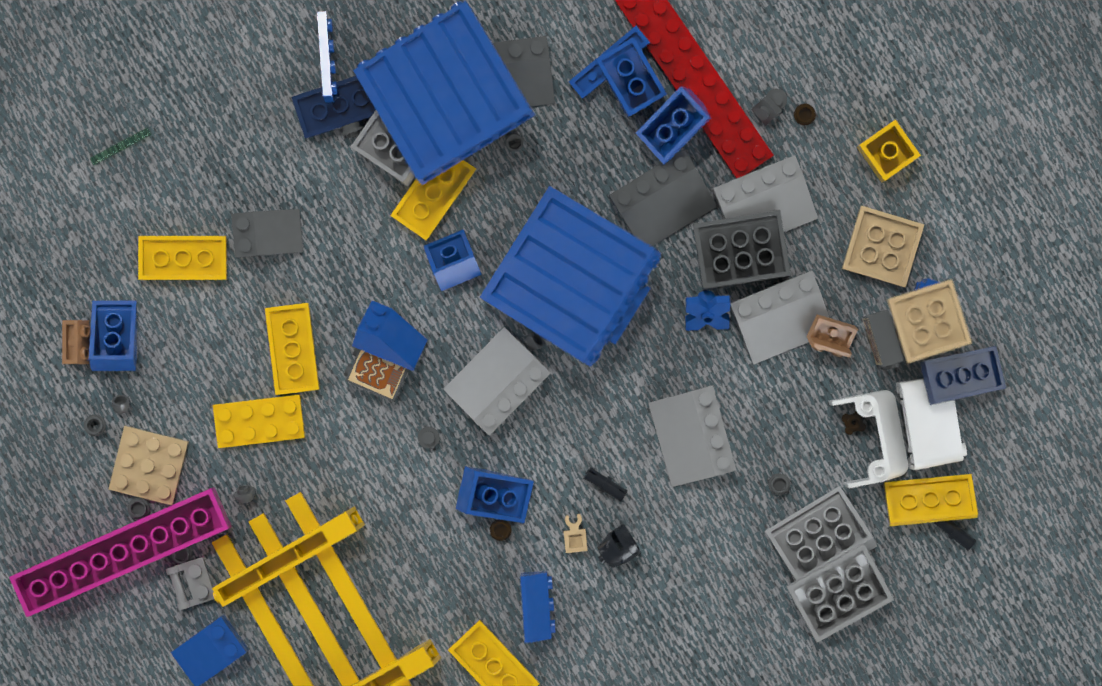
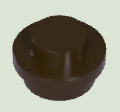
(804, 114)
(500, 530)

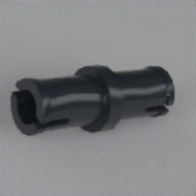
(605, 484)
(955, 532)

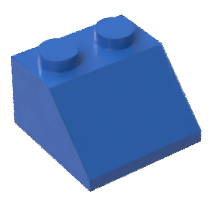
(452, 260)

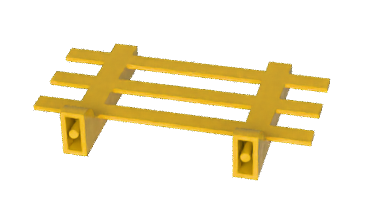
(282, 563)

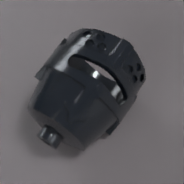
(610, 552)

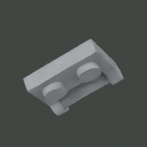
(198, 581)

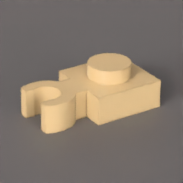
(575, 538)

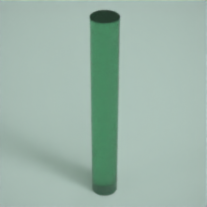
(120, 146)

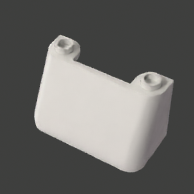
(930, 429)

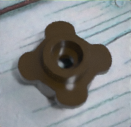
(850, 428)

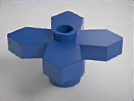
(707, 310)

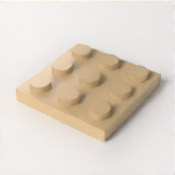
(883, 246)
(929, 321)
(148, 465)

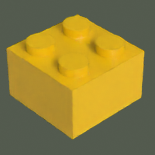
(888, 151)

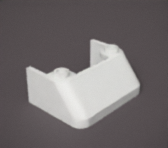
(884, 407)

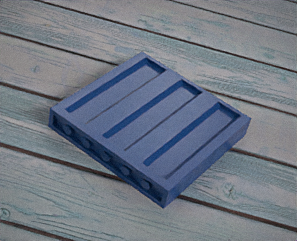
(443, 92)
(571, 276)

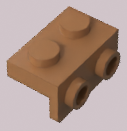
(831, 336)
(75, 341)

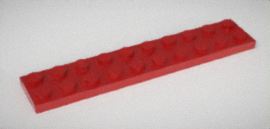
(689, 67)

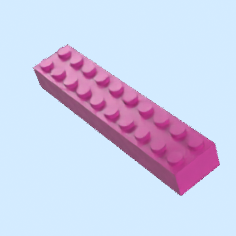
(120, 552)

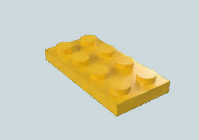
(428, 203)
(182, 257)
(292, 348)
(258, 421)
(930, 500)
(490, 659)

